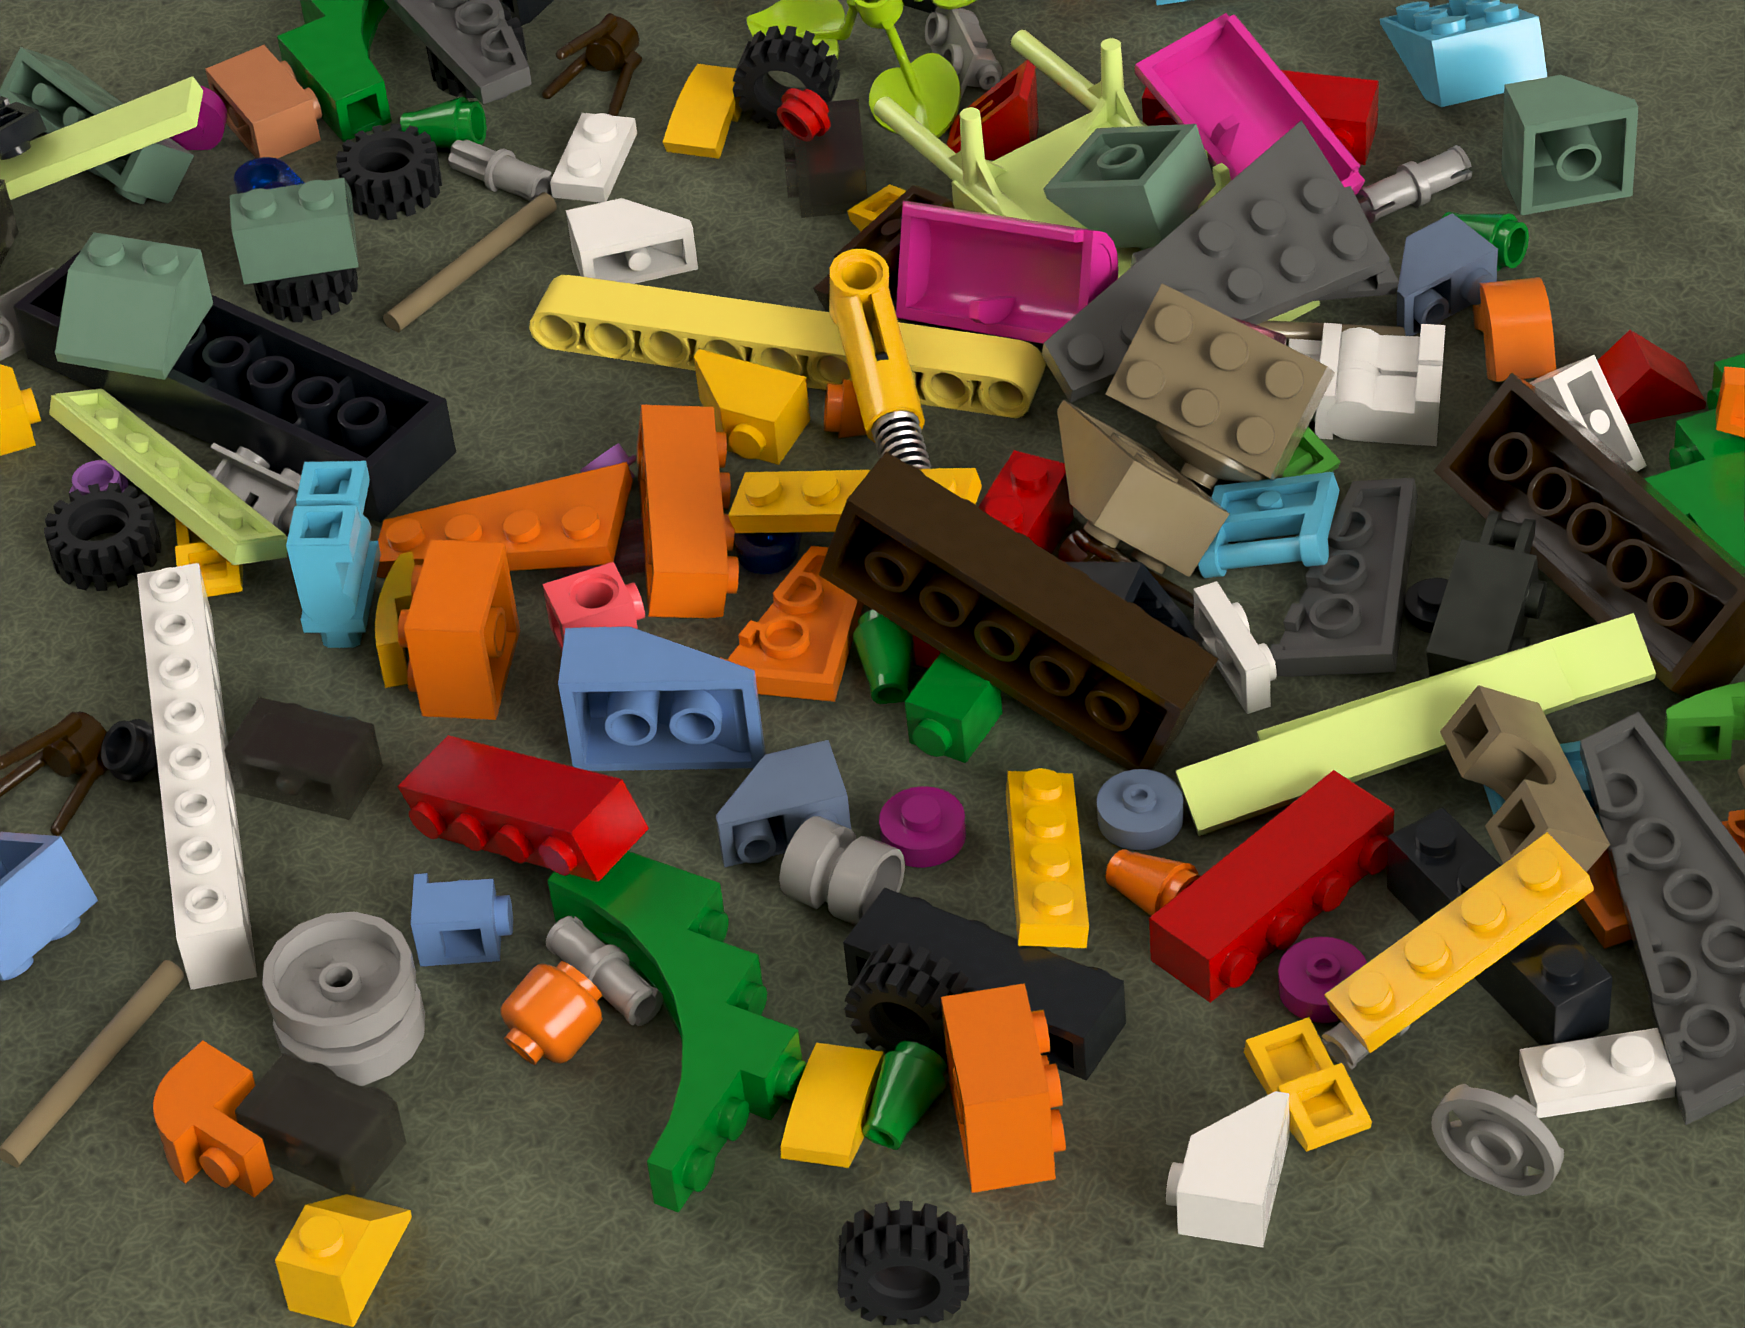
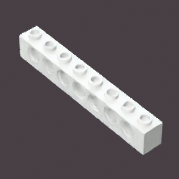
(195, 778)

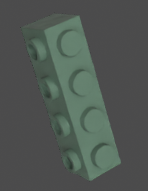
(69, 96)

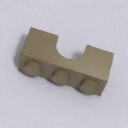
(1516, 754)

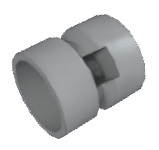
(835, 867)

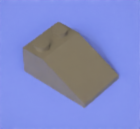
(1135, 495)

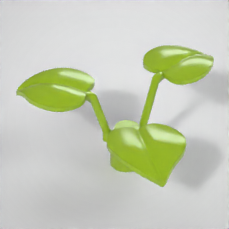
(923, 88)

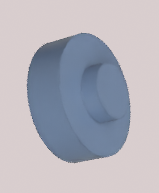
(1140, 809)

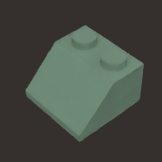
(1566, 143)
(1134, 182)
(294, 230)
(132, 305)

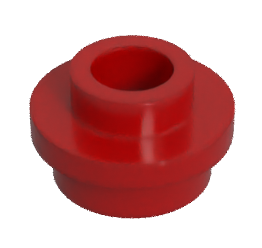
(804, 114)

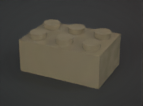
(1220, 382)

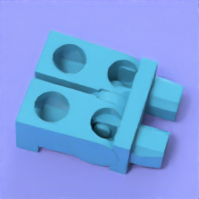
(333, 551)

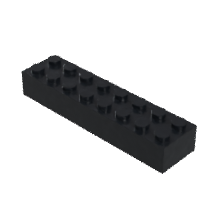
(270, 393)

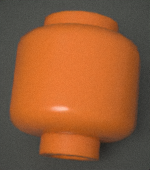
(551, 1013)

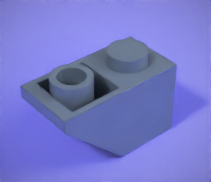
(1442, 273)
(778, 799)

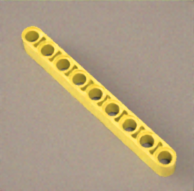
(671, 325)

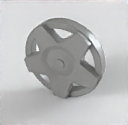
(1497, 1140)

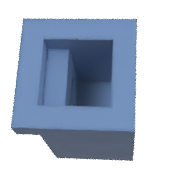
(458, 921)

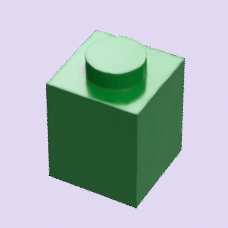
(951, 710)

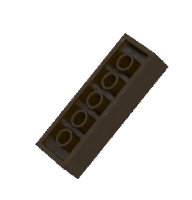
(1605, 534)
(1016, 615)

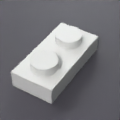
(593, 157)
(1227, 636)
(1597, 1073)

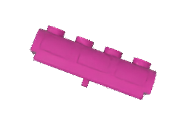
(1236, 98)
(998, 271)

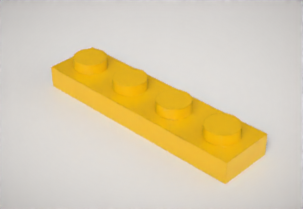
(816, 498)
(1046, 859)
(1459, 942)

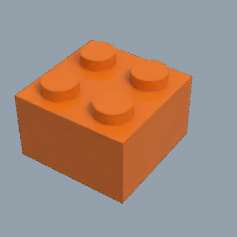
(460, 629)
(1003, 1087)

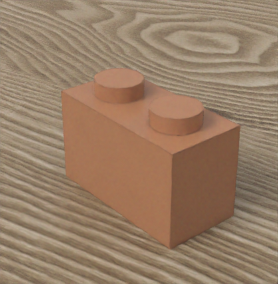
(266, 103)

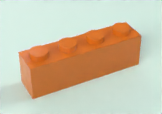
(683, 512)

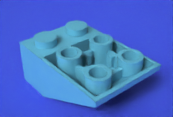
(1466, 47)

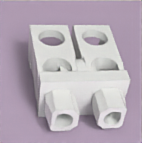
(1381, 384)

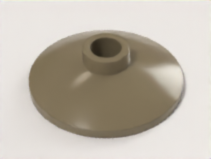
(1204, 463)

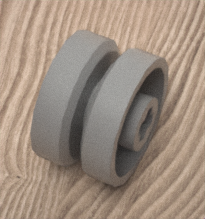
(345, 996)

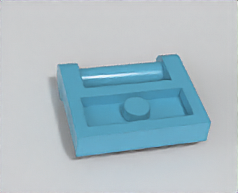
(1273, 509)

